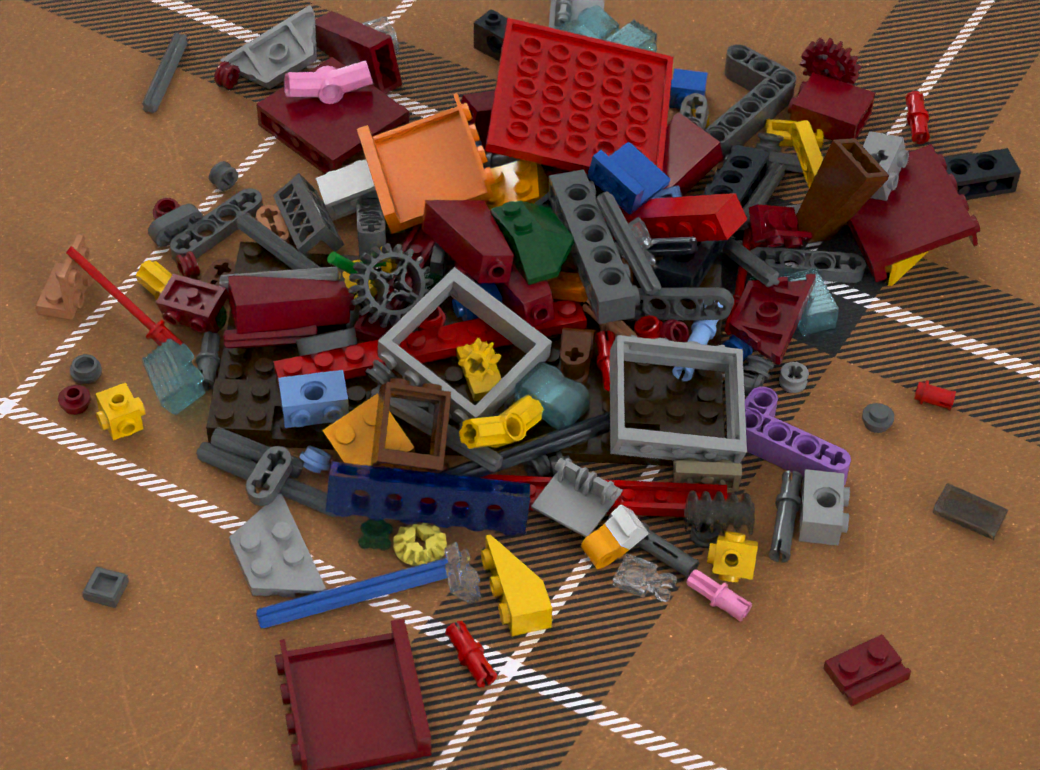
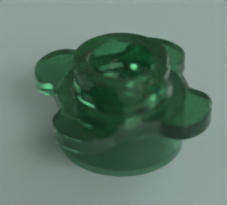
(375, 535)

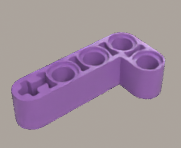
(786, 444)

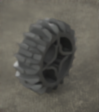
(380, 279)

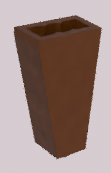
(839, 189)

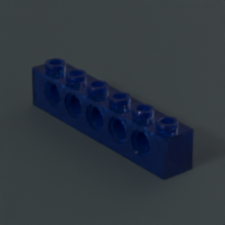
(415, 485)

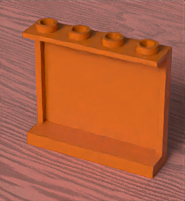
(426, 162)

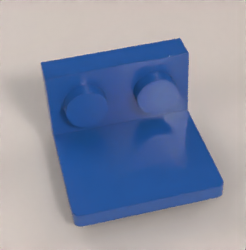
(627, 176)

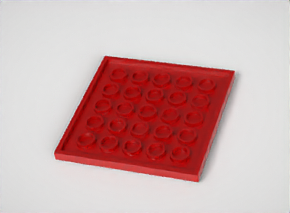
(576, 95)

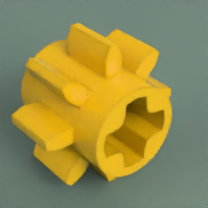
(475, 368)

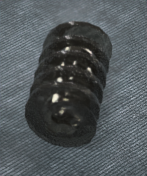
(719, 512)

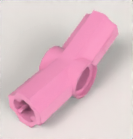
(327, 82)

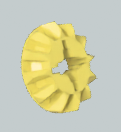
(411, 552)

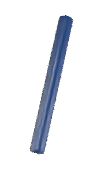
(351, 593)

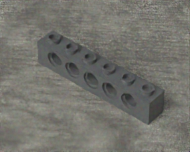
(593, 249)

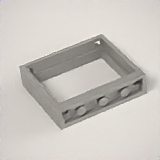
(490, 311)
(676, 445)

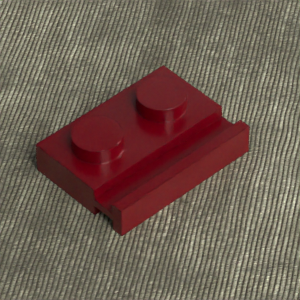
(866, 670)

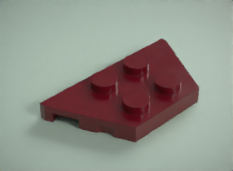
(770, 315)

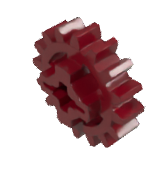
(830, 61)

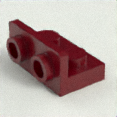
(776, 226)
(191, 303)

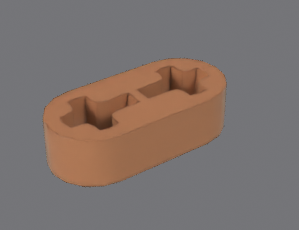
(279, 226)

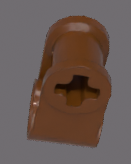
(576, 353)

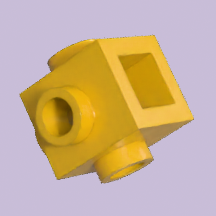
(119, 411)
(729, 569)

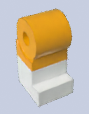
(614, 537)

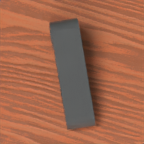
(371, 225)

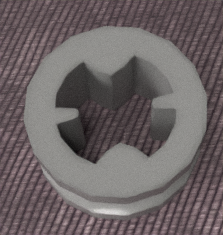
(791, 384)

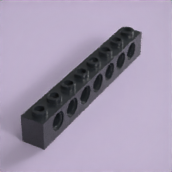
(739, 175)

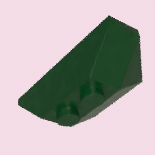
(535, 238)

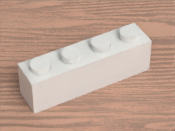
(345, 187)

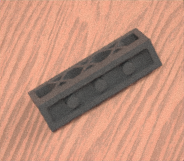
(312, 209)

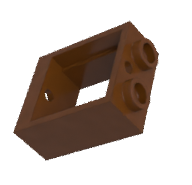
(407, 460)

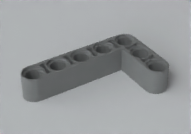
(770, 93)

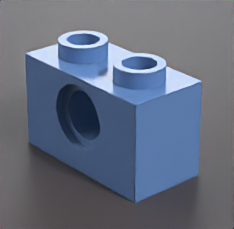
(313, 398)

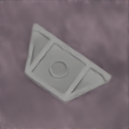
(278, 51)
(275, 554)

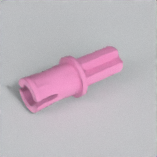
(719, 595)

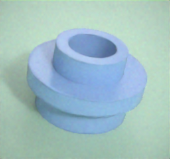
(315, 459)

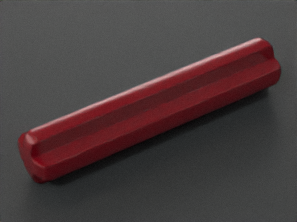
(267, 338)

